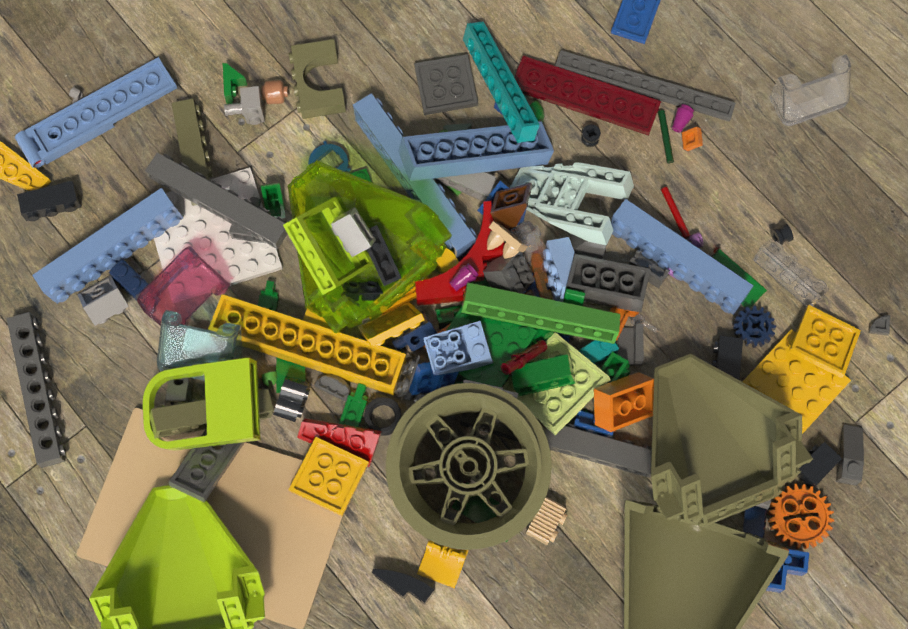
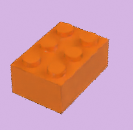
(624, 401)

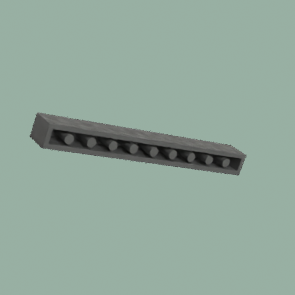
(583, 445)

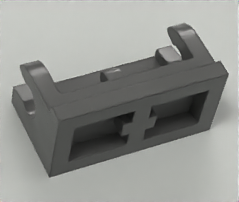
(657, 274)

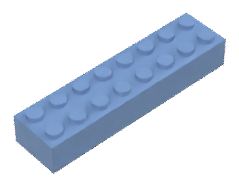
(471, 152)
(108, 246)
(680, 256)

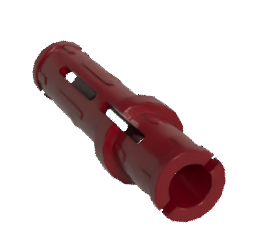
(519, 360)

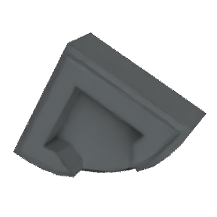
(881, 326)

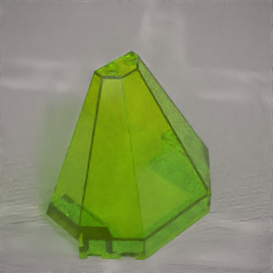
(407, 226)

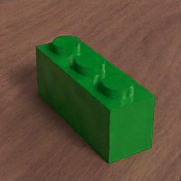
(543, 375)

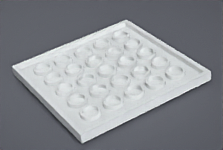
(211, 237)

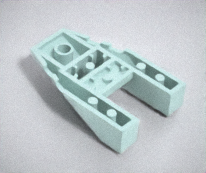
(561, 189)

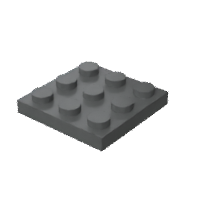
(445, 84)

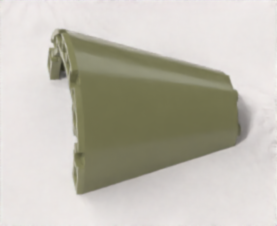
(692, 573)

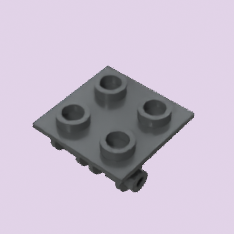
(404, 385)

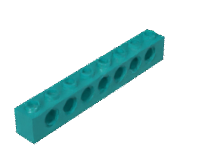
(501, 82)

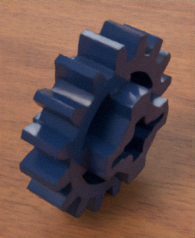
(758, 332)

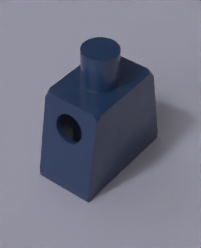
(415, 337)

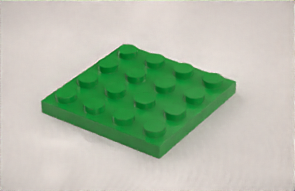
(503, 341)

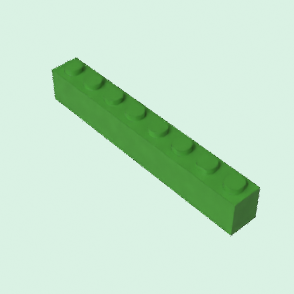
(541, 313)

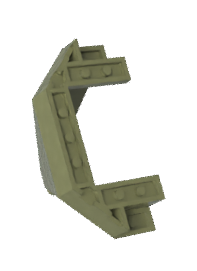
(718, 443)

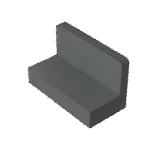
(632, 345)

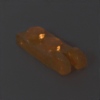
(540, 277)

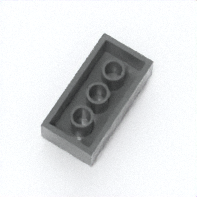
(609, 282)

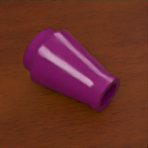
(683, 116)
(465, 275)

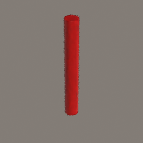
(675, 212)

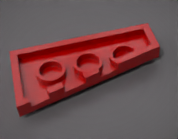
(352, 439)

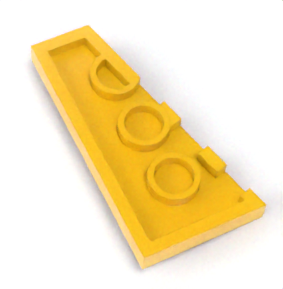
(19, 171)

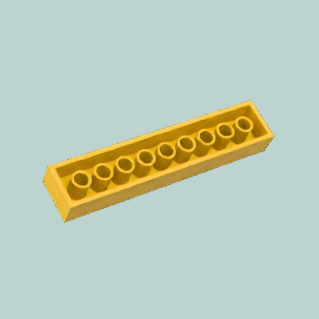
(311, 345)

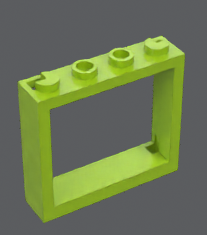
(312, 254)

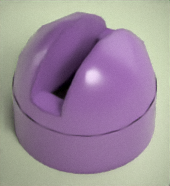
(696, 239)

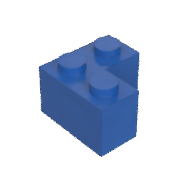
(795, 564)

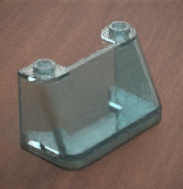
(190, 345)

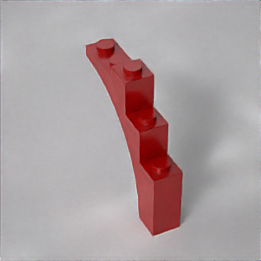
(438, 289)

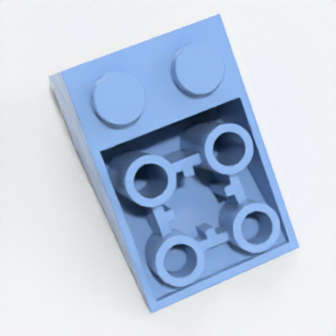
(558, 264)
(458, 349)

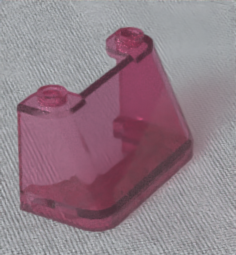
(182, 287)

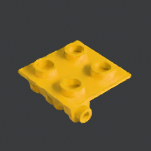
(442, 563)

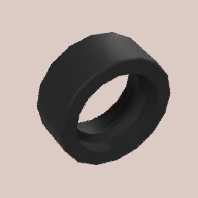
(379, 402)

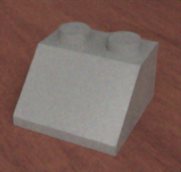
(102, 300)

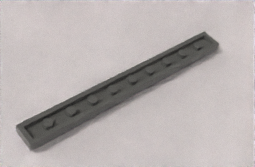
(647, 86)

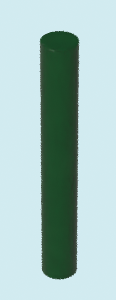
(665, 136)

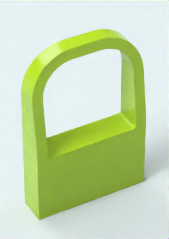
(230, 403)

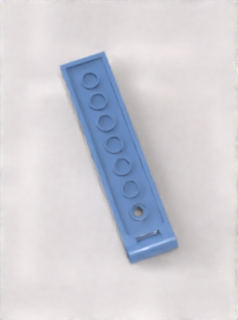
(94, 114)

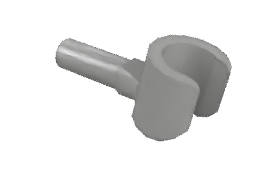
(76, 94)

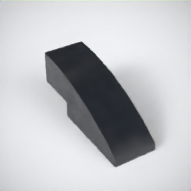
(404, 584)

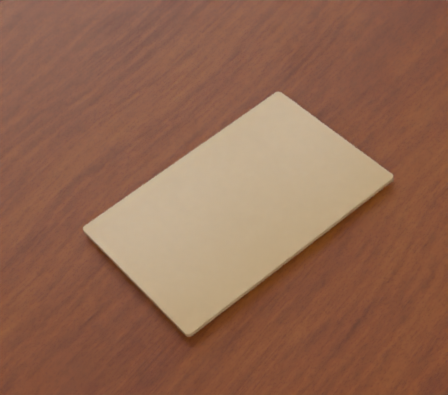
(275, 528)

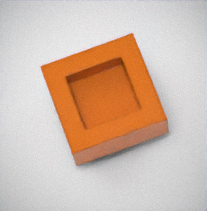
(692, 138)

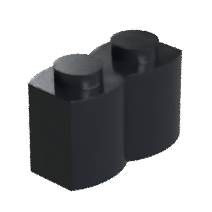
(291, 398)

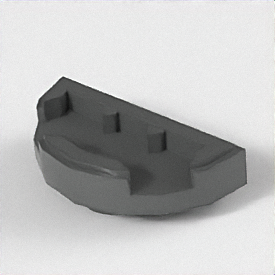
(334, 385)

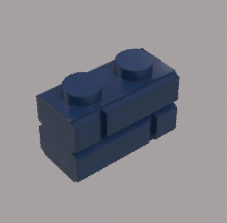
(128, 279)

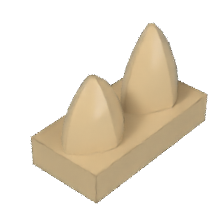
(499, 235)

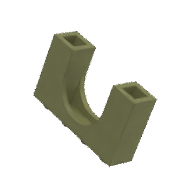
(314, 102)

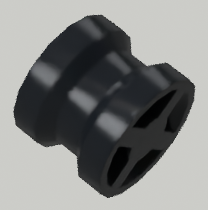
(590, 140)
(782, 234)

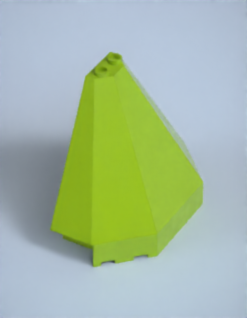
(178, 571)

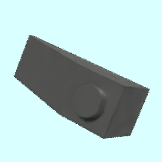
(852, 454)

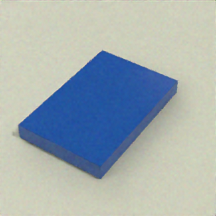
(635, 19)

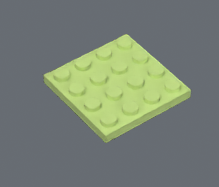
(559, 405)

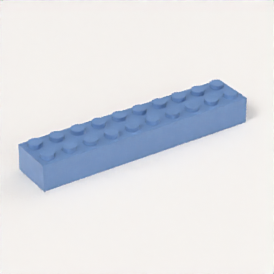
(386, 140)

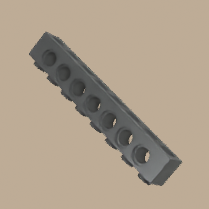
(18, 326)

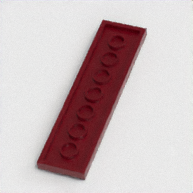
(587, 95)

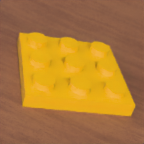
(391, 324)
(825, 341)
(329, 476)

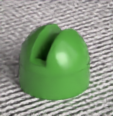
(270, 376)

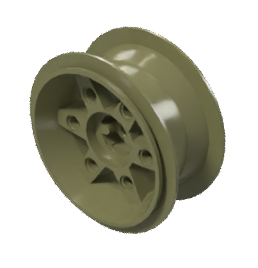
(428, 415)

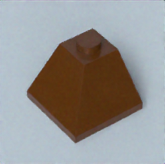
(510, 205)

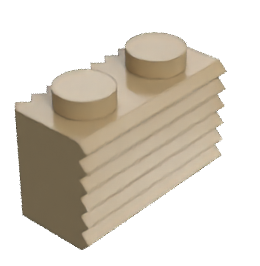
(546, 521)

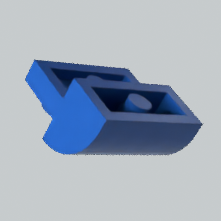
(426, 382)

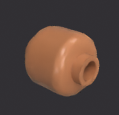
(274, 92)

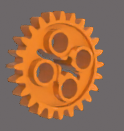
(804, 534)

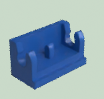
(586, 420)

